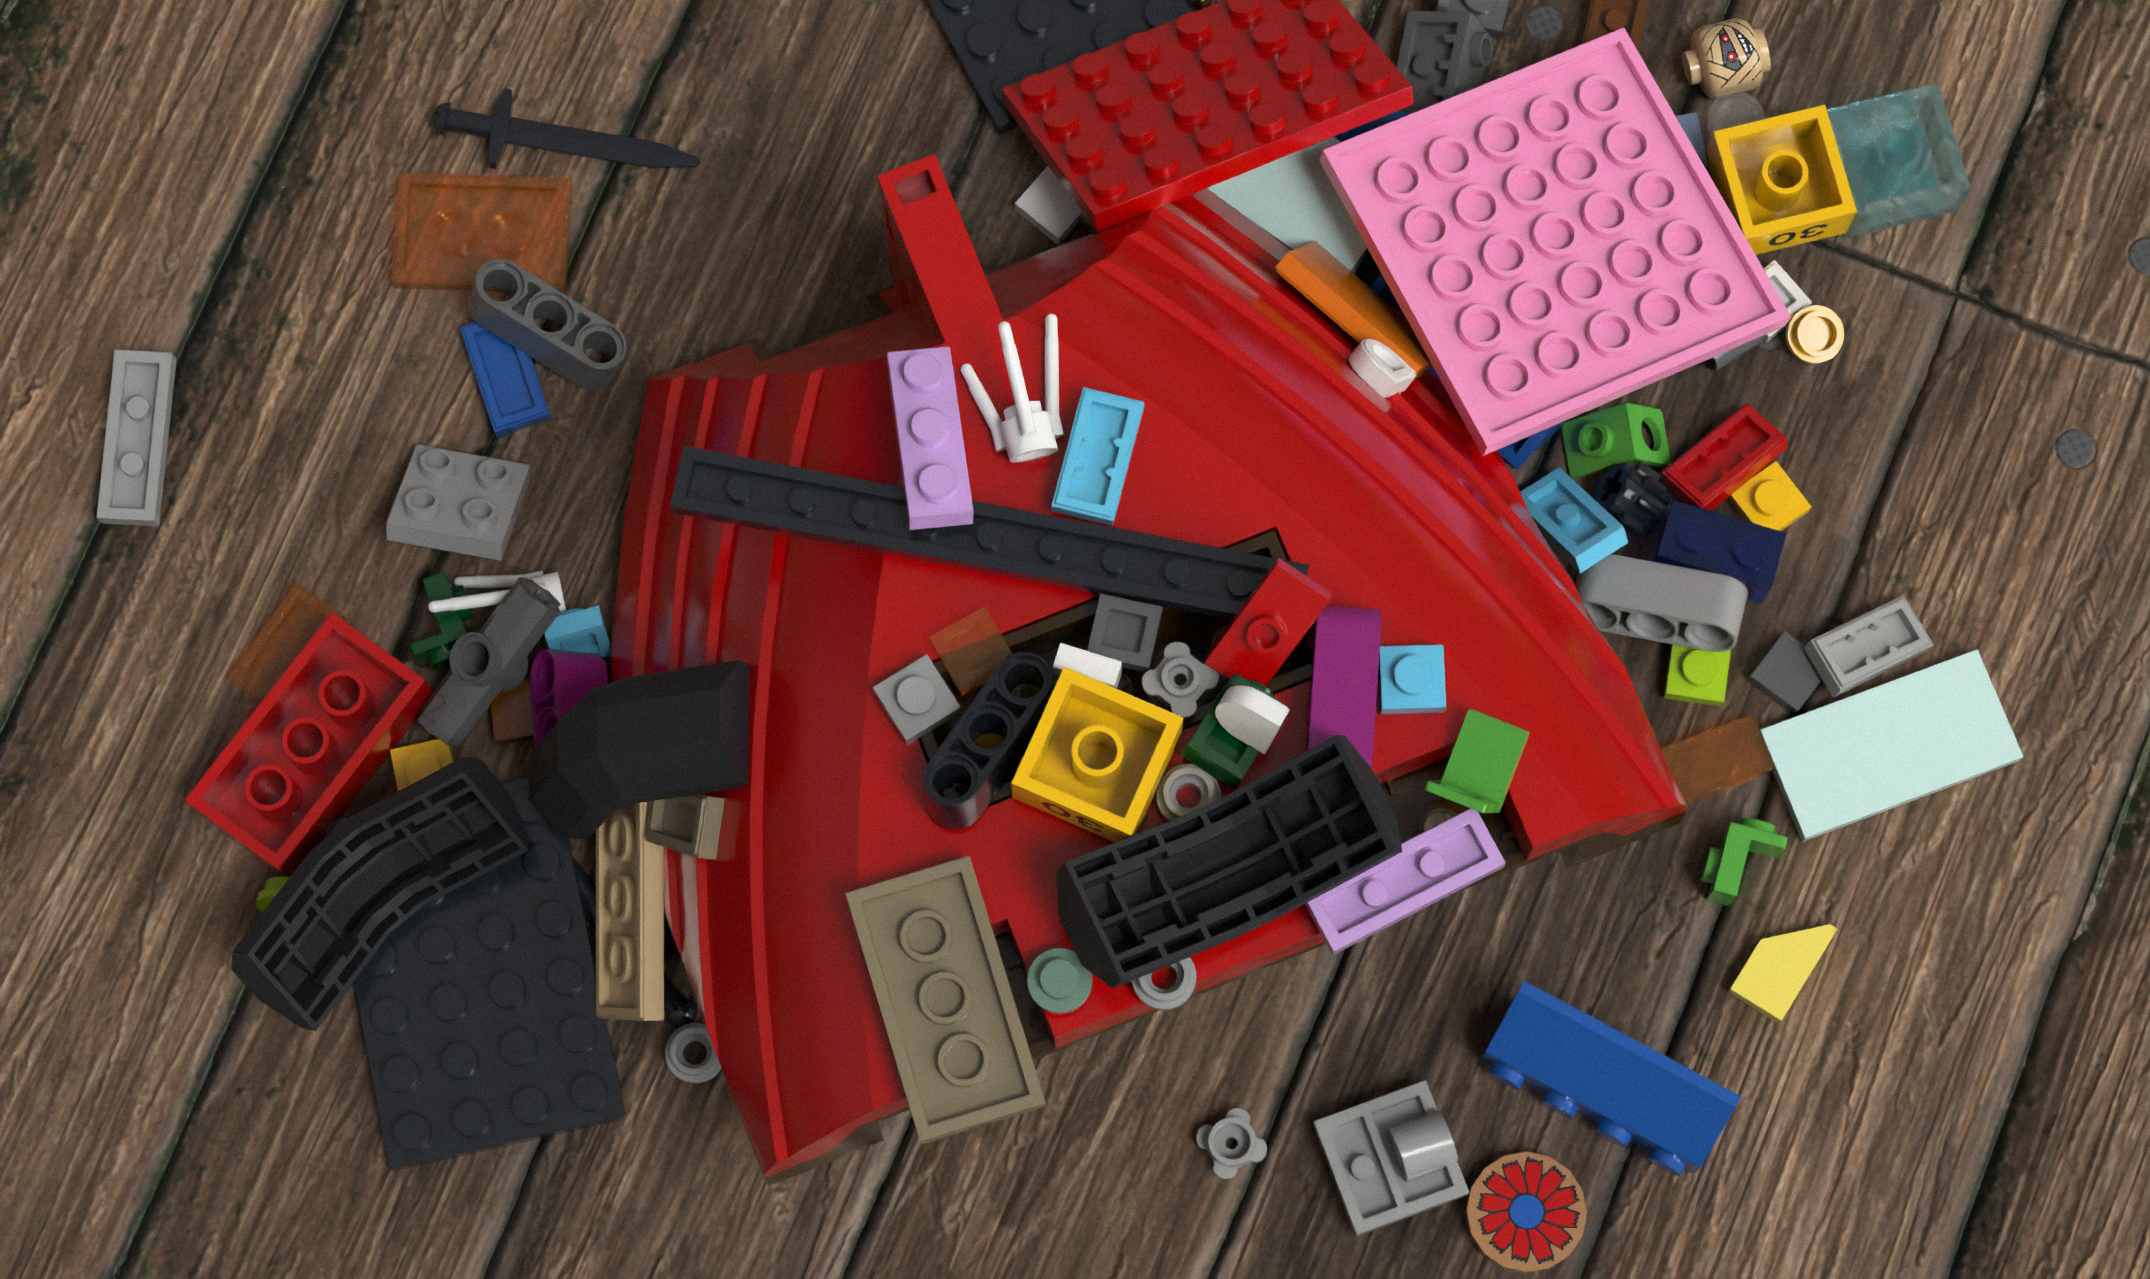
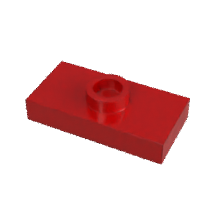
(1725, 459)
(1268, 625)

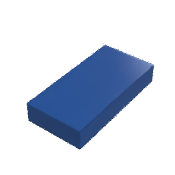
(506, 381)

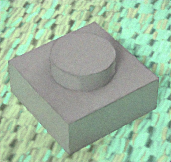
(917, 699)

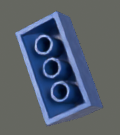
(1608, 1079)

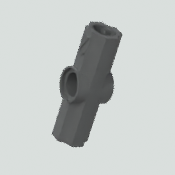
(489, 661)

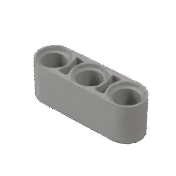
(1663, 602)

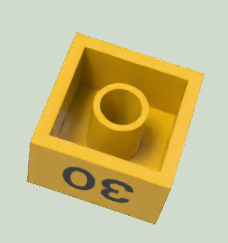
(1783, 179)
(1097, 756)

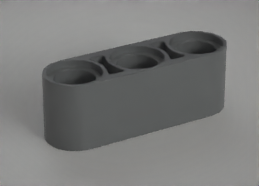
(536, 299)

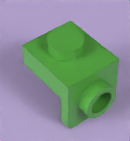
(1725, 865)

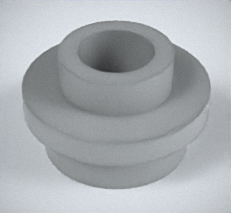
(1180, 777)
(1168, 998)
(675, 1054)

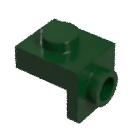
(437, 649)
(1218, 750)

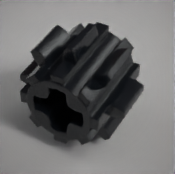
(1632, 496)

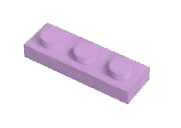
(929, 438)
(1422, 874)

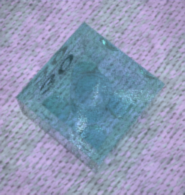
(1899, 158)

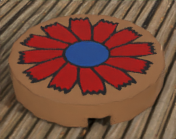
(1526, 1212)

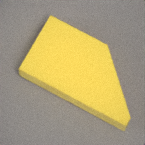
(1780, 969)

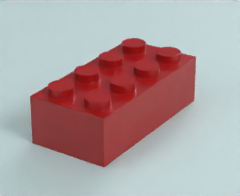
(310, 746)

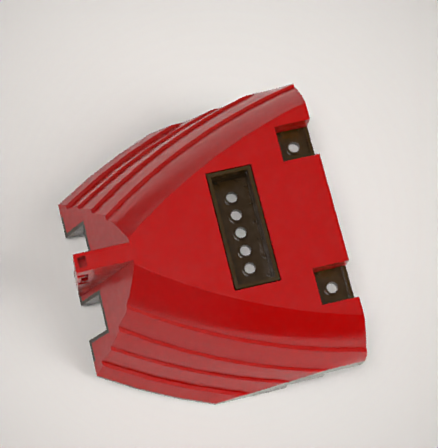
(1243, 445)

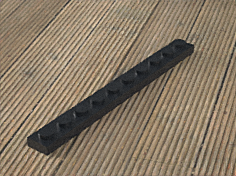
(997, 542)

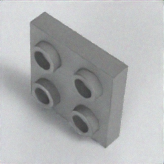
(458, 502)
(1391, 1158)

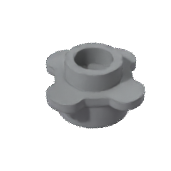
(1179, 698)
(1229, 1160)

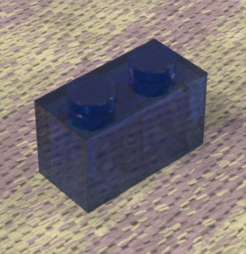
(1721, 545)

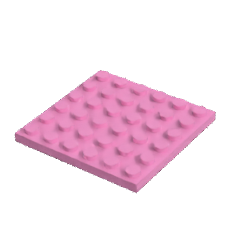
(1553, 240)

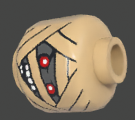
(1726, 58)

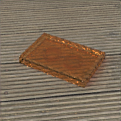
(462, 221)

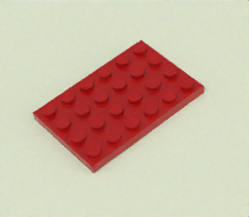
(1203, 101)

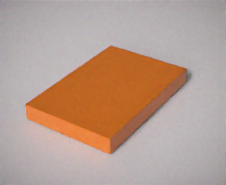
(1351, 303)

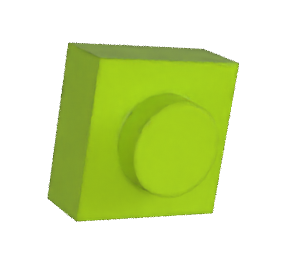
(1696, 675)

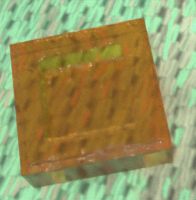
(970, 650)

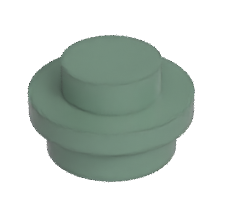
(1059, 981)

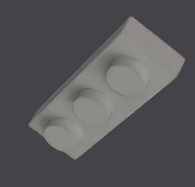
(136, 438)

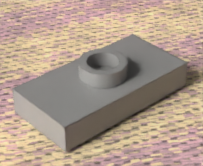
(1868, 646)

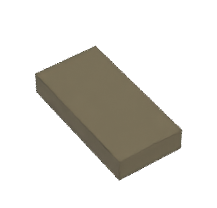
(686, 824)

